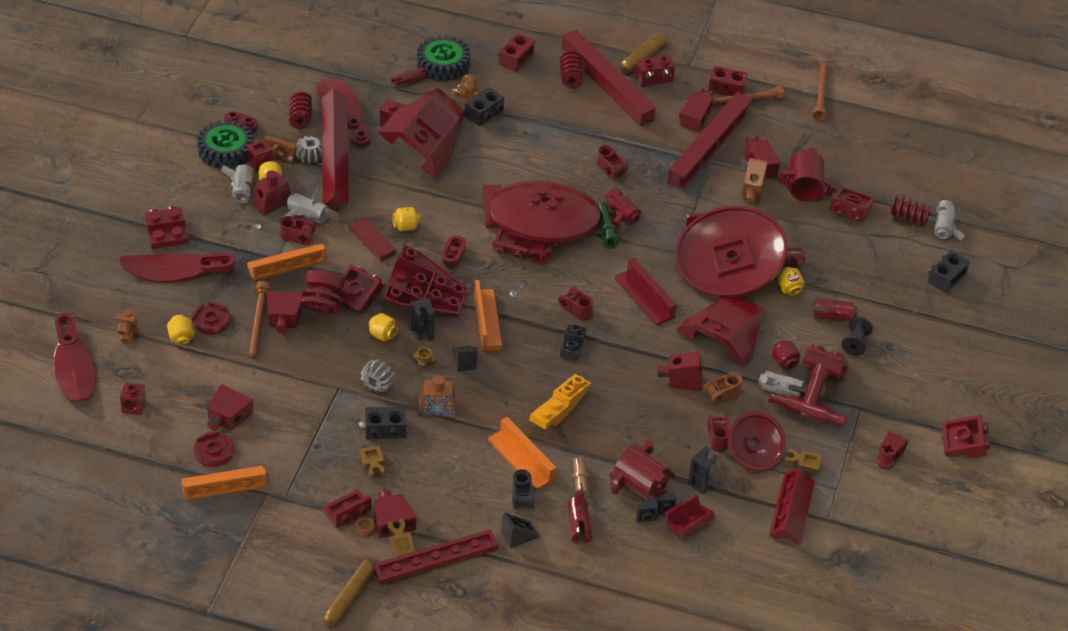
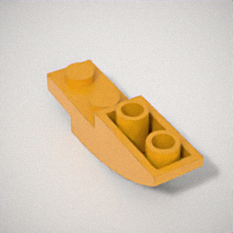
(561, 403)

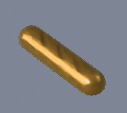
(646, 50)
(349, 593)

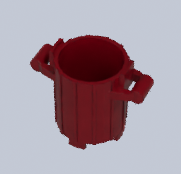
(806, 176)
(640, 472)

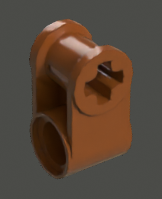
(724, 388)

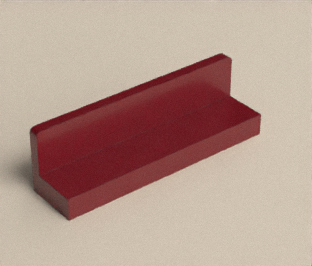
(646, 293)
(792, 505)

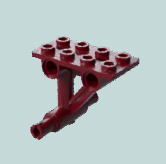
(822, 365)

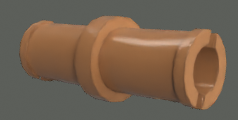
(580, 475)

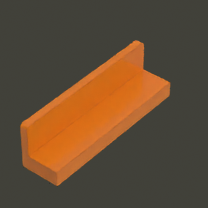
(287, 261)
(487, 318)
(523, 454)
(224, 482)

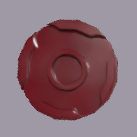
(211, 318)
(213, 449)

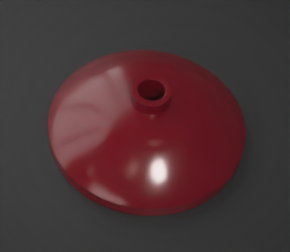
(764, 432)

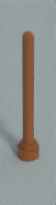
(776, 93)
(820, 111)
(260, 289)

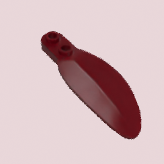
(354, 114)
(176, 267)
(72, 361)

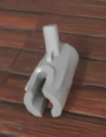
(242, 182)
(306, 207)
(944, 221)
(779, 383)

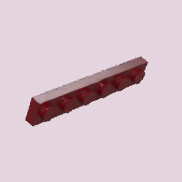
(435, 557)

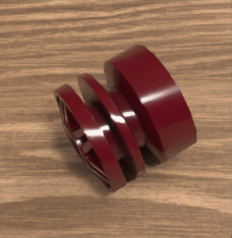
(323, 291)

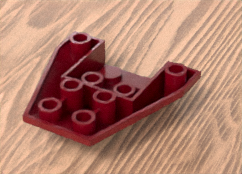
(421, 278)
(729, 322)

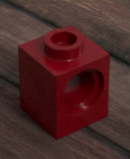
(259, 153)
(133, 398)

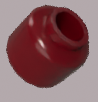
(786, 354)

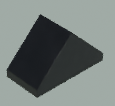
(465, 357)
(517, 530)

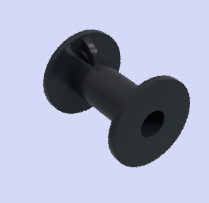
(854, 344)

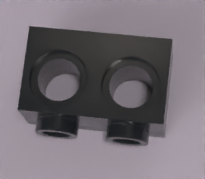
(484, 106)
(948, 271)
(385, 422)

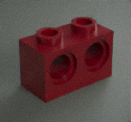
(516, 52)
(655, 70)
(727, 81)

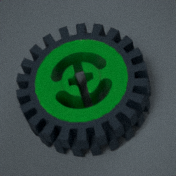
(443, 57)
(224, 144)

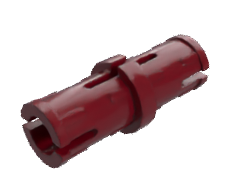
(408, 77)

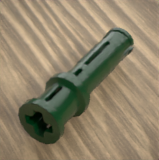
(607, 230)

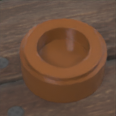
(365, 527)

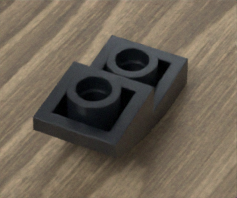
(573, 342)
(648, 510)

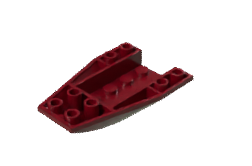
(428, 127)

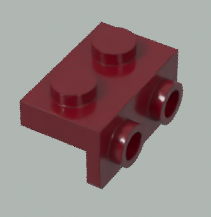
(513, 244)
(347, 508)
(688, 517)

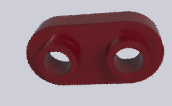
(248, 121)
(453, 251)

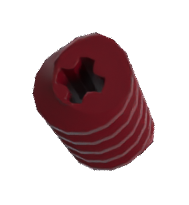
(571, 69)
(300, 109)
(910, 210)

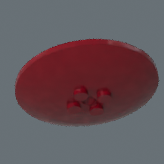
(545, 211)
(728, 231)

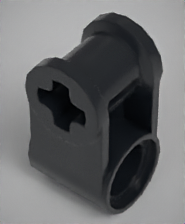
(522, 489)

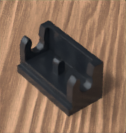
(422, 318)
(700, 470)

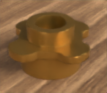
(424, 356)

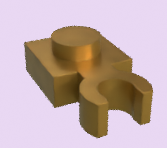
(372, 460)
(807, 460)
(401, 542)

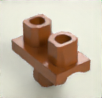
(281, 150)
(127, 325)

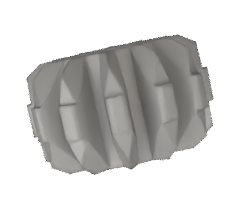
(309, 149)
(377, 376)

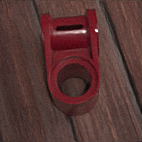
(610, 161)
(295, 230)
(577, 304)
(718, 430)
(891, 450)

